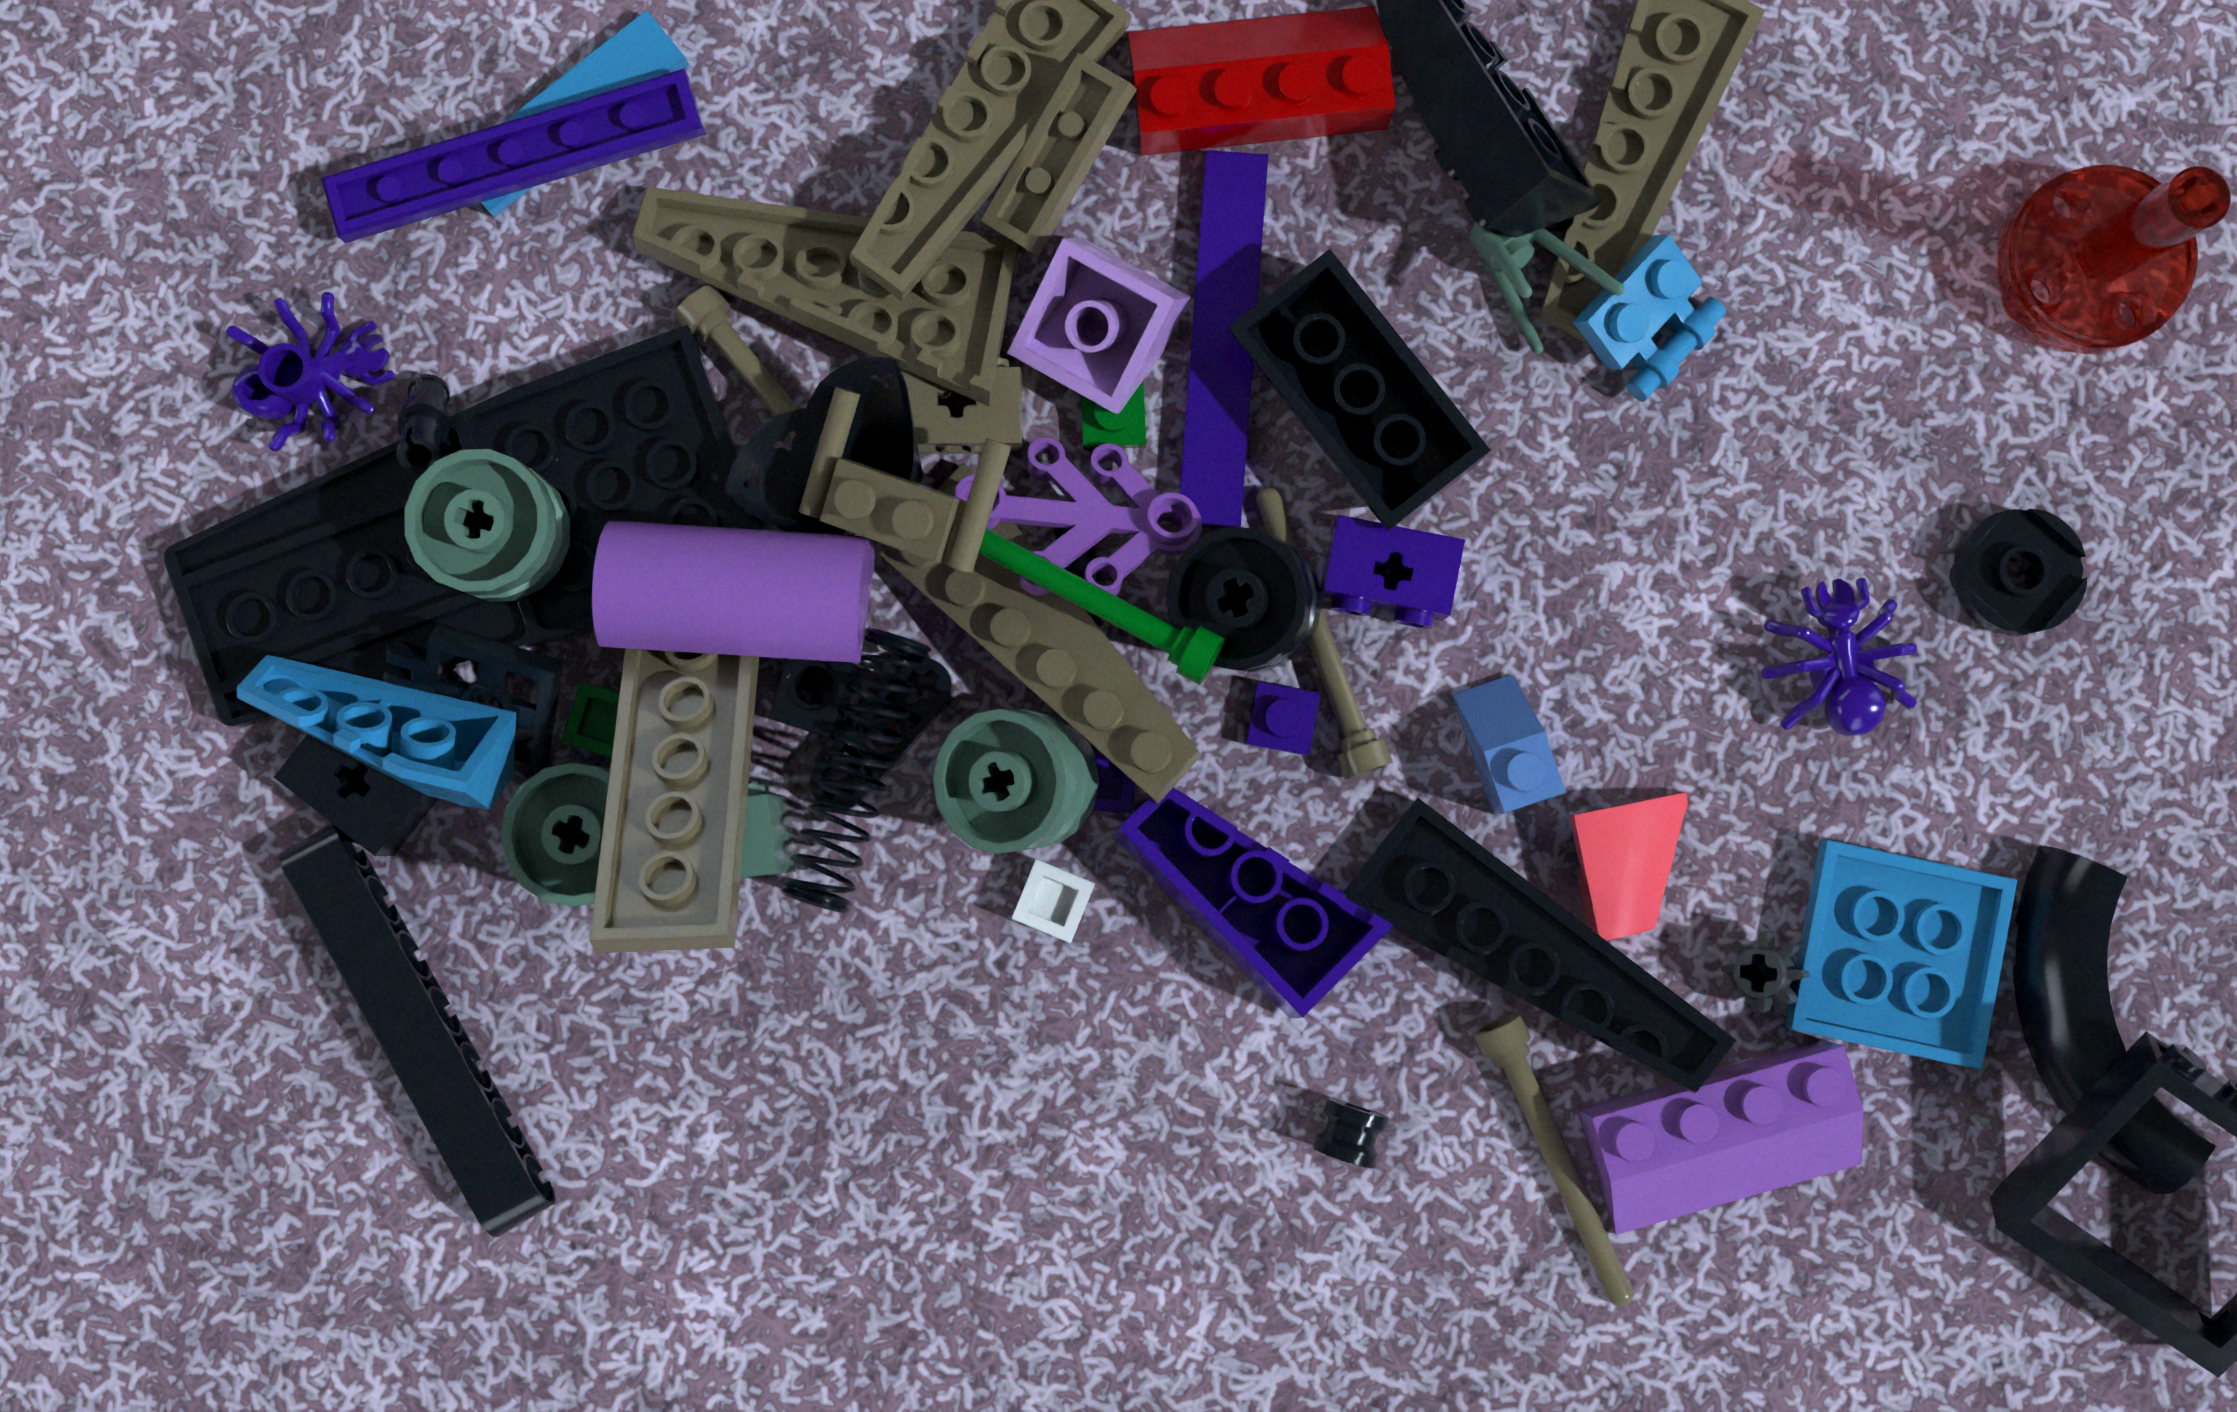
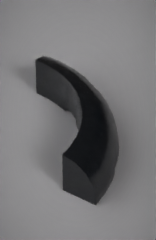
(2070, 1017)

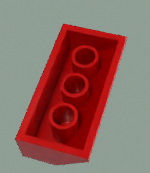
(1261, 80)

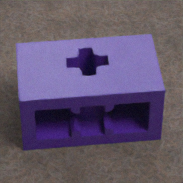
(1425, 558)

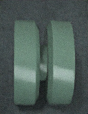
(450, 517)
(1015, 780)
(543, 832)

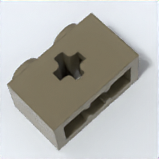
(943, 434)

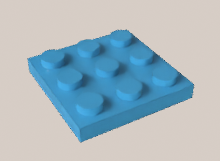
(1901, 953)

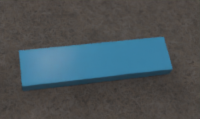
(627, 58)

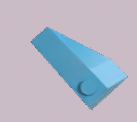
(415, 736)

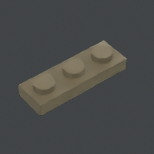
(1058, 154)

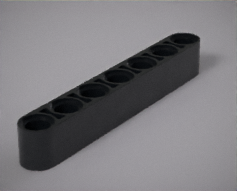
(415, 1030)

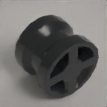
(1350, 1133)

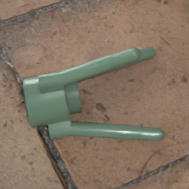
(1505, 257)

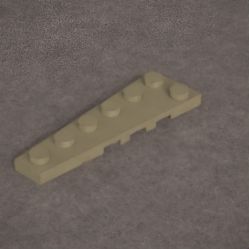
(1651, 121)
(980, 130)
(1059, 658)

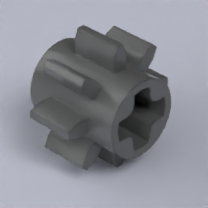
(1755, 985)

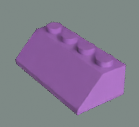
(1730, 1140)

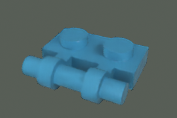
(1654, 293)

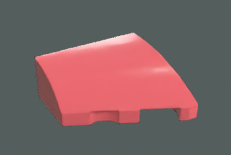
(1626, 862)

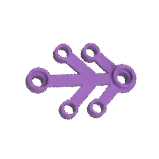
(1093, 516)

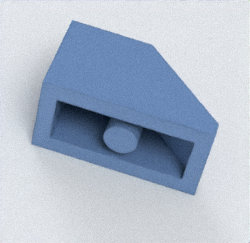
(1507, 745)

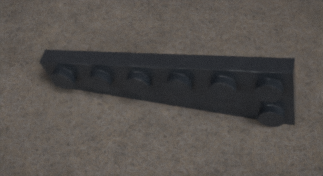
(1501, 927)

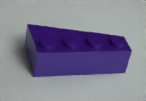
(1249, 901)

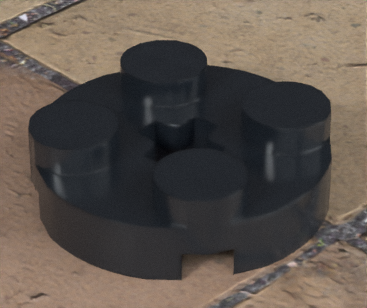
(2055, 568)

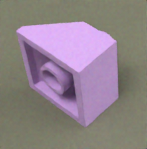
(1097, 323)

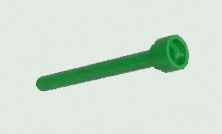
(1188, 649)

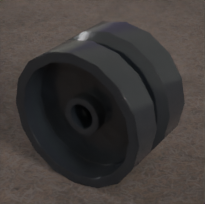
(1281, 613)

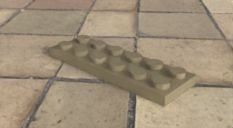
(675, 803)

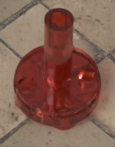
(2122, 245)

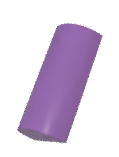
(732, 591)

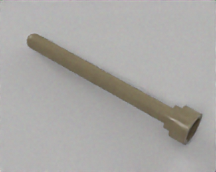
(708, 318)
(1359, 746)
(1507, 1047)

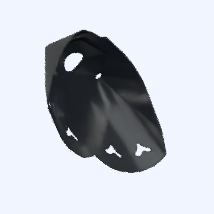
(879, 437)

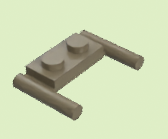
(894, 508)

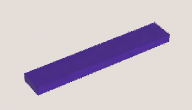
(513, 156)
(1218, 365)

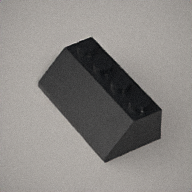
(1359, 390)

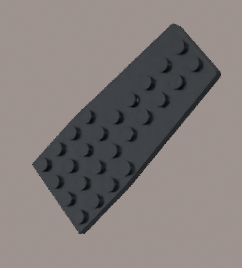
(329, 562)

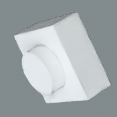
(1053, 900)

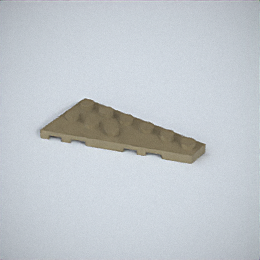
(803, 270)

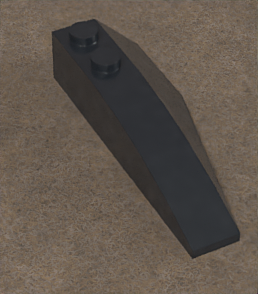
(1481, 120)

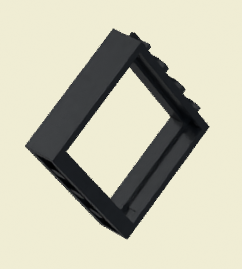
(2023, 1197)

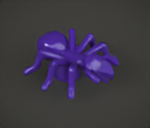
(294, 379)
(1847, 672)

